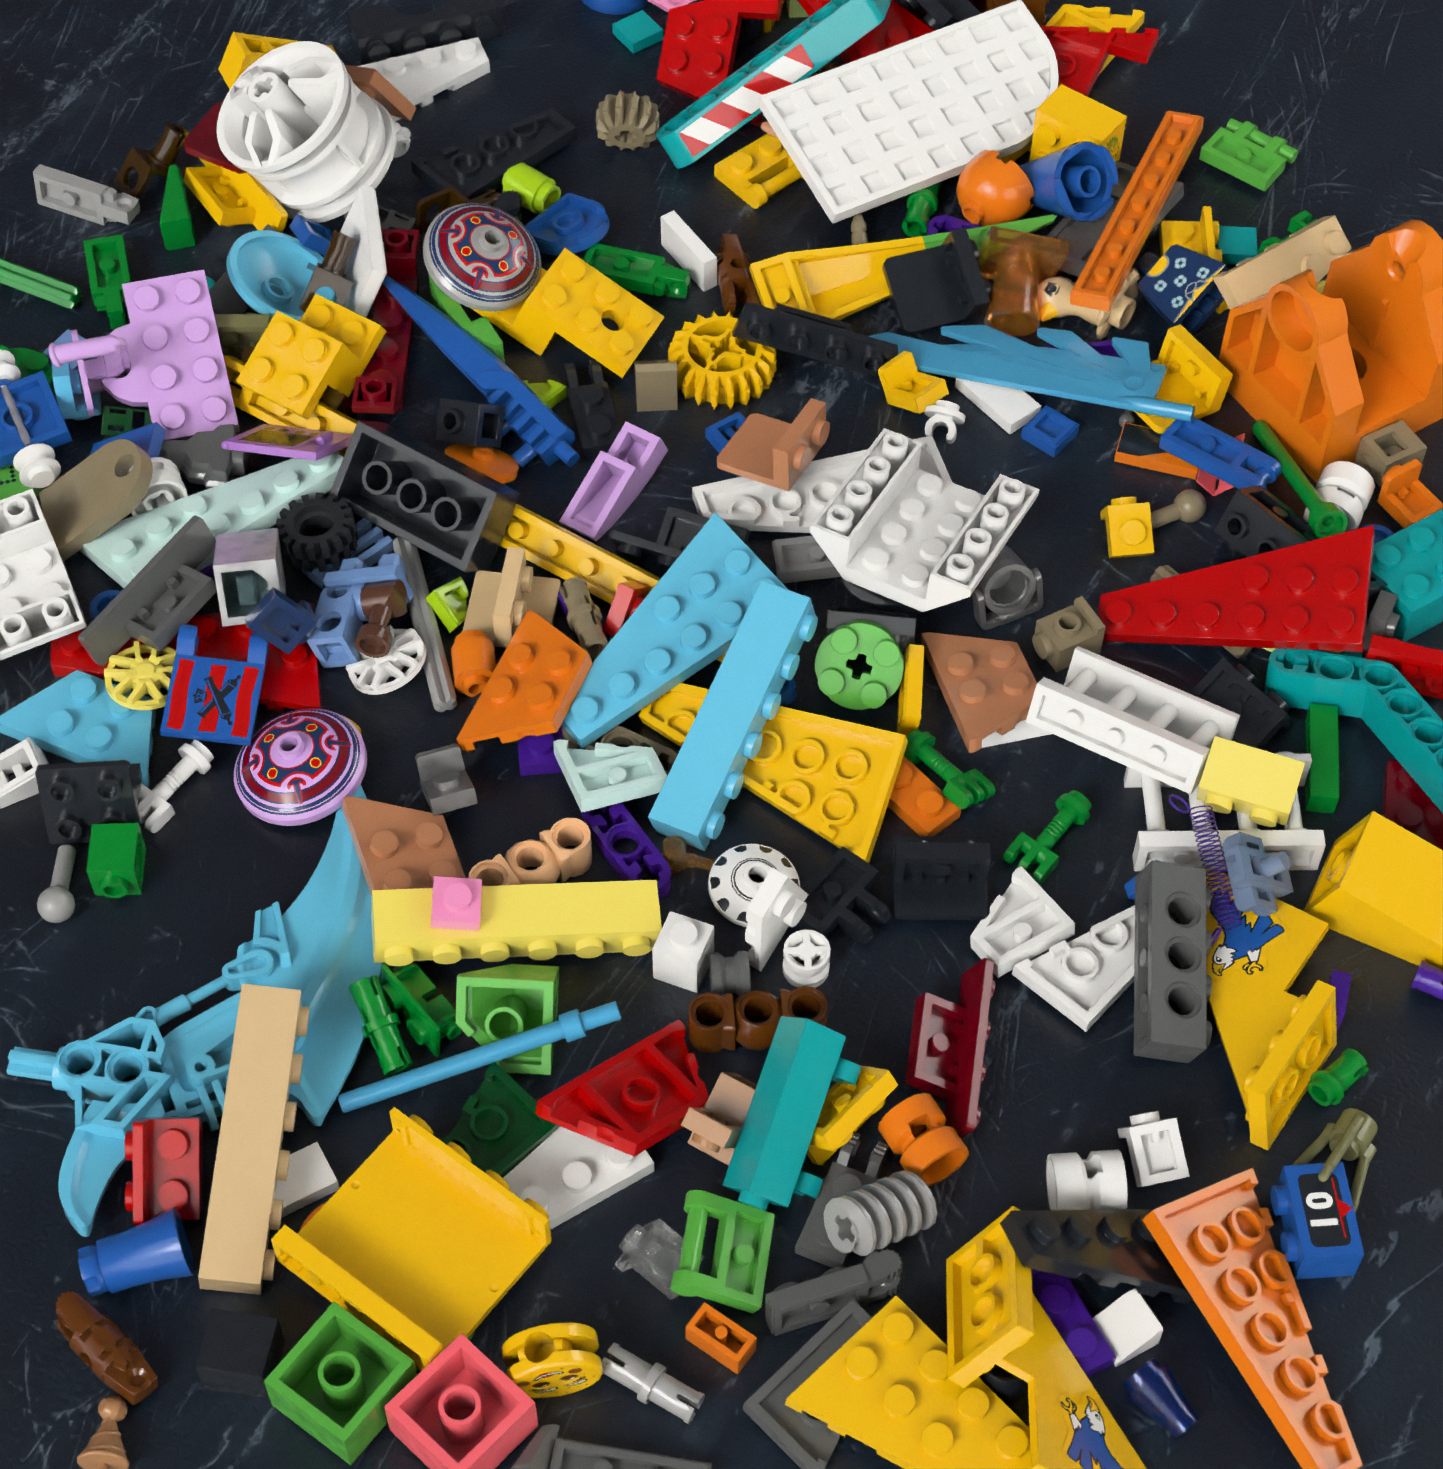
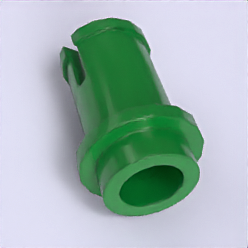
(1330, 1084)

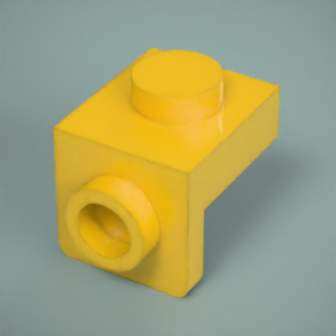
(908, 387)
(1128, 528)

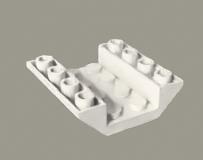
(914, 531)
(34, 583)

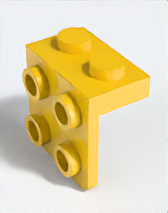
(1190, 377)

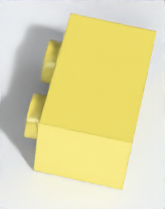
(1249, 782)

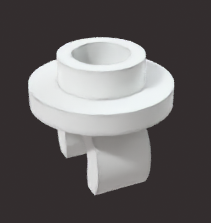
(944, 414)

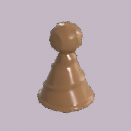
(106, 1445)

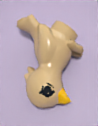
(1055, 303)

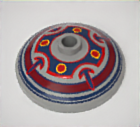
(473, 269)

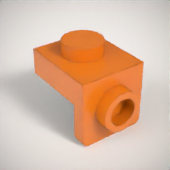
(1406, 496)

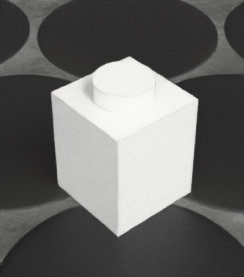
(683, 951)

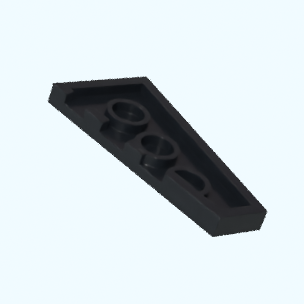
(1100, 1243)

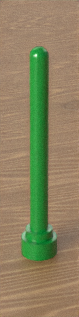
(1324, 517)

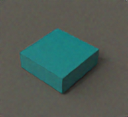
(637, 31)
(1237, 243)

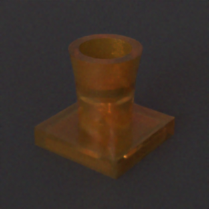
(1017, 266)

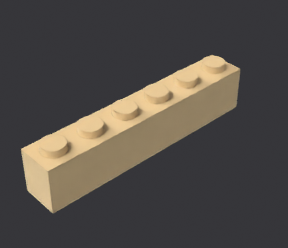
(251, 1140)

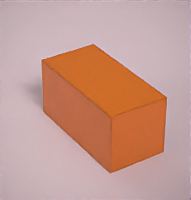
(721, 1338)

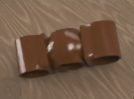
(735, 1016)

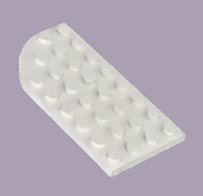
(915, 110)

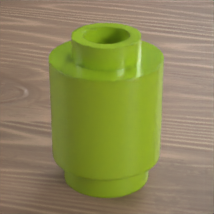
(534, 187)

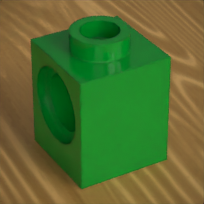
(116, 859)

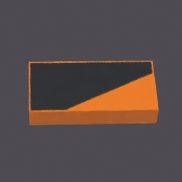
(1140, 448)

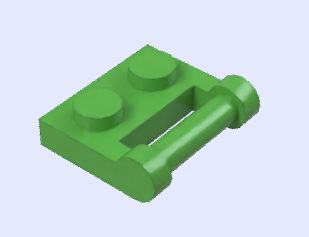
(739, 1252)

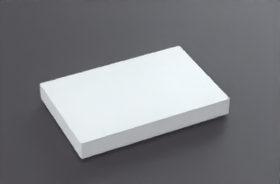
(367, 261)

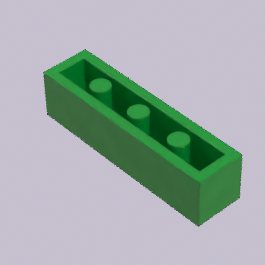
(1322, 743)

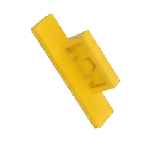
(234, 197)

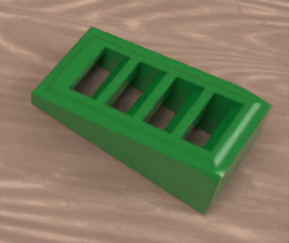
(175, 213)

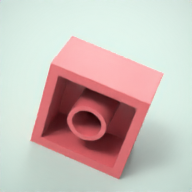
(461, 1411)

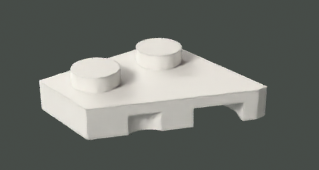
(770, 913)
(1020, 925)

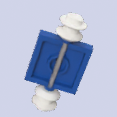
(29, 425)

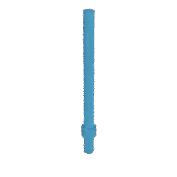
(570, 1025)

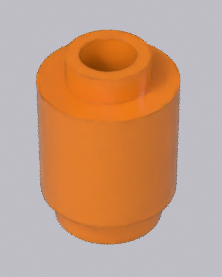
(472, 661)

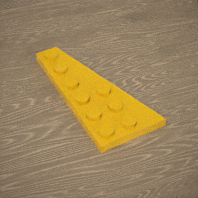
(808, 766)
(897, 1398)

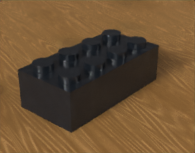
(424, 496)

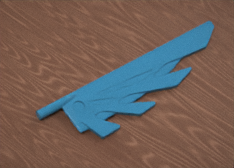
(1067, 372)

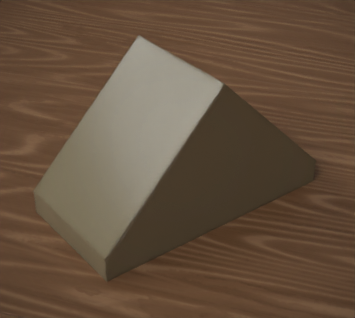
(656, 385)

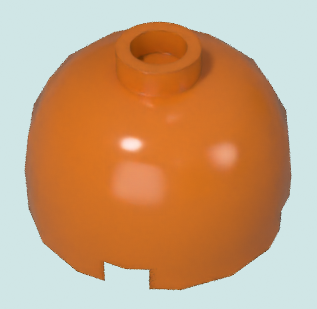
(993, 190)

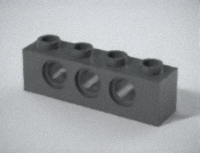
(1157, 1028)

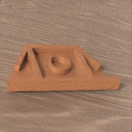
(981, 682)
(400, 845)

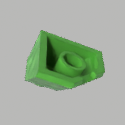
(507, 1002)

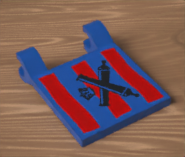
(211, 695)

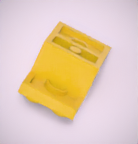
(305, 356)

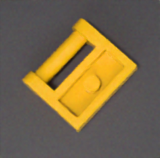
(755, 164)

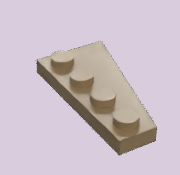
(1305, 249)

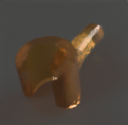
(677, 857)

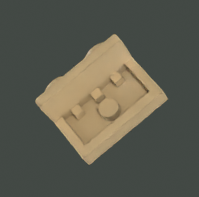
(503, 598)

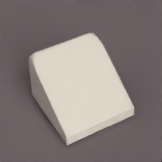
(1129, 1326)

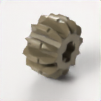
(627, 120)

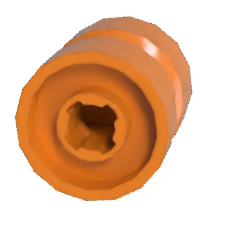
(920, 1135)

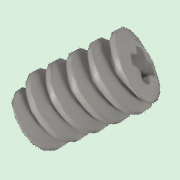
(880, 1213)

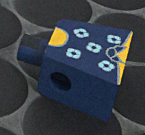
(1181, 286)

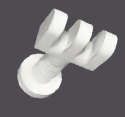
(152, 803)

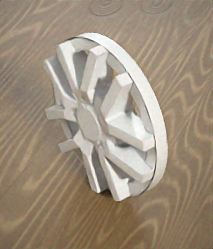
(378, 670)

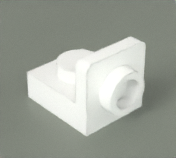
(1155, 1149)

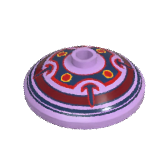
(303, 782)

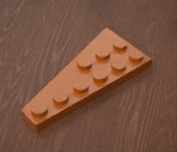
(1251, 1301)

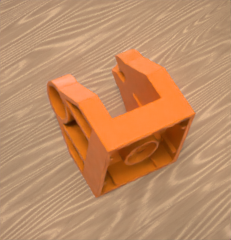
(1347, 357)

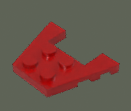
(703, 43)
(1083, 53)

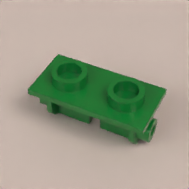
(426, 1021)

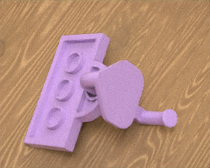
(171, 357)

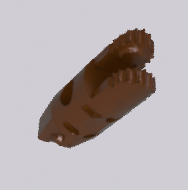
(734, 274)
(104, 1348)

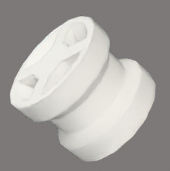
(814, 951)

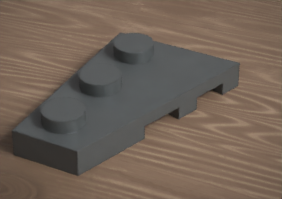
(796, 1433)

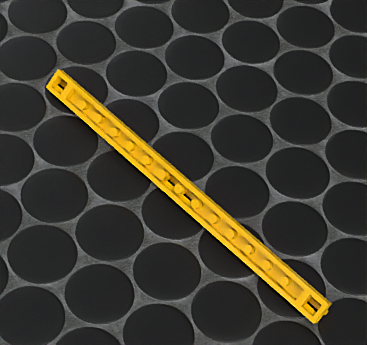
(543, 540)

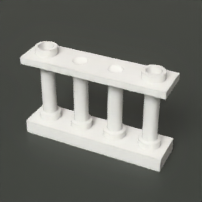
(1131, 719)
(1180, 847)

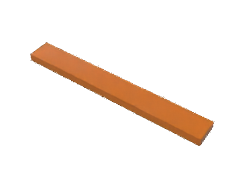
(1136, 211)

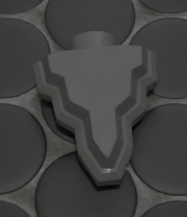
(204, 460)

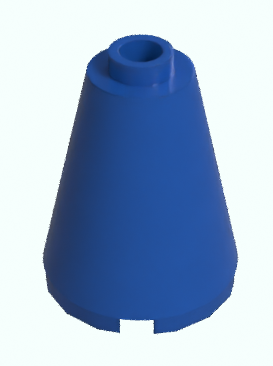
(1074, 181)

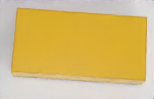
(911, 690)

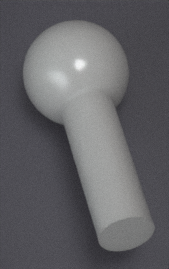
(57, 902)

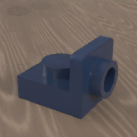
(282, 620)

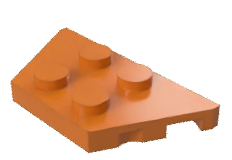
(528, 686)

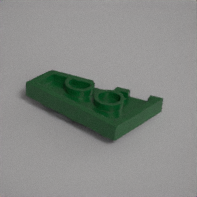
(499, 1124)

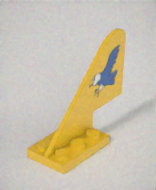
(1266, 1032)
(1001, 1323)

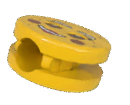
(553, 1359)

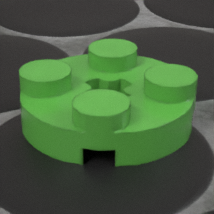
(846, 643)

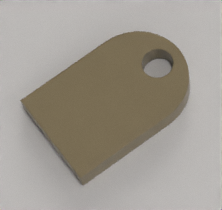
(96, 494)

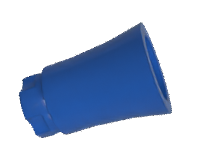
(138, 1255)

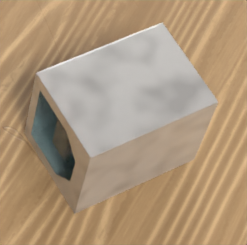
(245, 571)

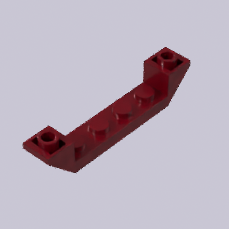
(385, 376)

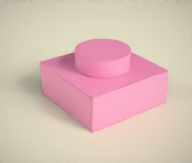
(456, 903)

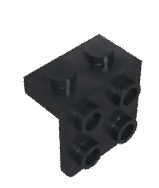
(938, 284)

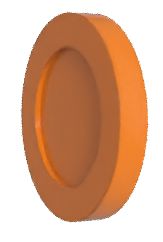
(486, 460)

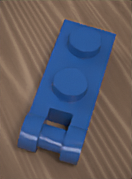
(1219, 454)

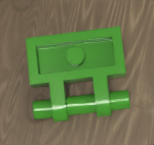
(1248, 153)

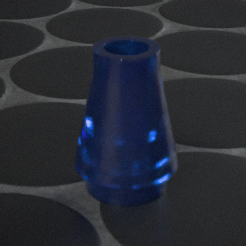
(1160, 1396)

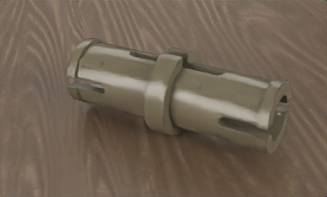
(584, 616)

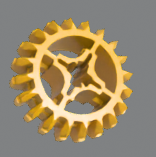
(720, 366)

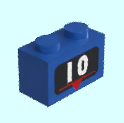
(1317, 1221)

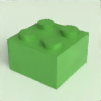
(340, 1382)

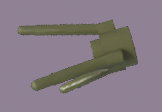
(1348, 1140)

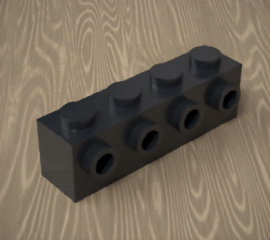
(1262, 523)

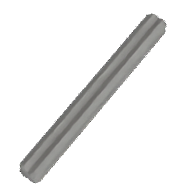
(426, 626)

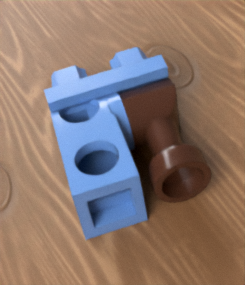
(355, 596)

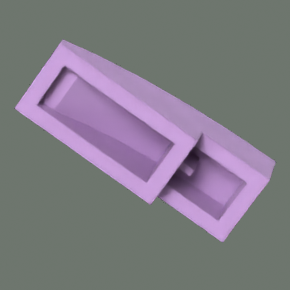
(614, 481)

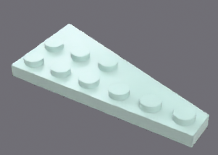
(231, 507)

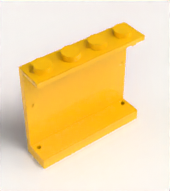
(417, 1241)

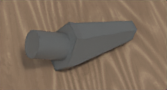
(538, 1450)

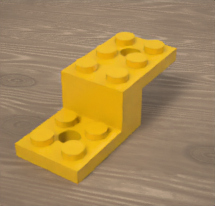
(571, 303)

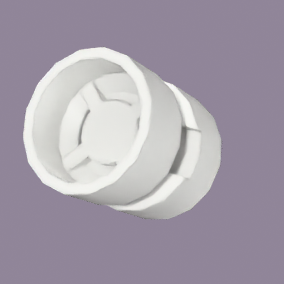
(1347, 487)
(1088, 1182)

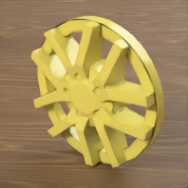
(141, 675)

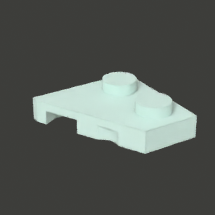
(609, 773)

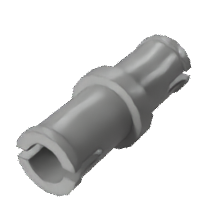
(652, 1383)

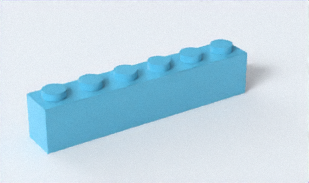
(733, 716)

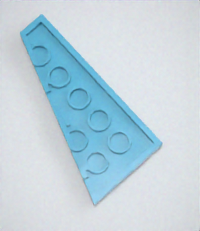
(672, 632)

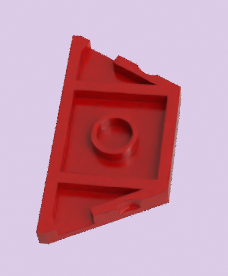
(632, 1096)

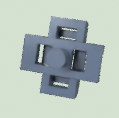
(1253, 873)

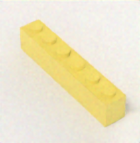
(521, 922)

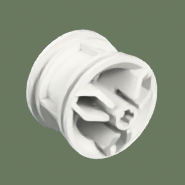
(306, 130)

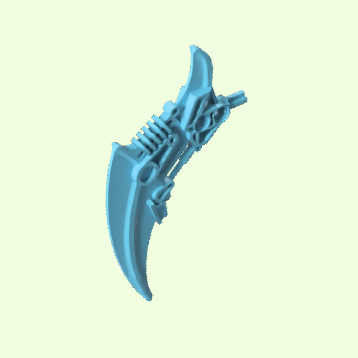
(313, 947)

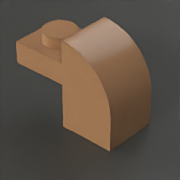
(721, 1120)

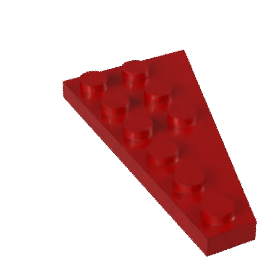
(287, 679)

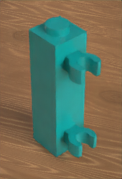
(786, 1112)

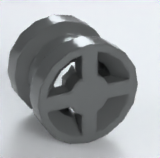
(729, 973)

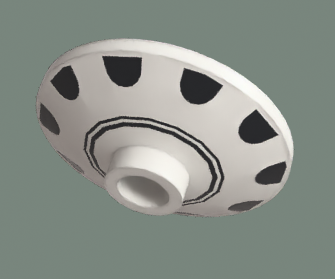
(730, 881)

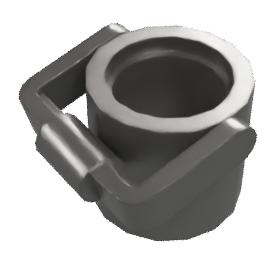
(1008, 591)

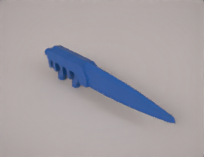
(524, 411)

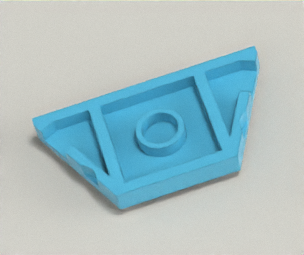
(83, 723)

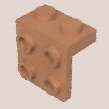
(774, 449)

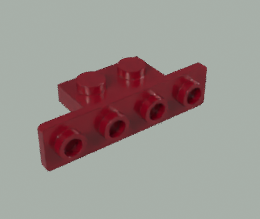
(950, 1046)

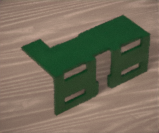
(120, 419)

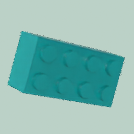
(1414, 571)

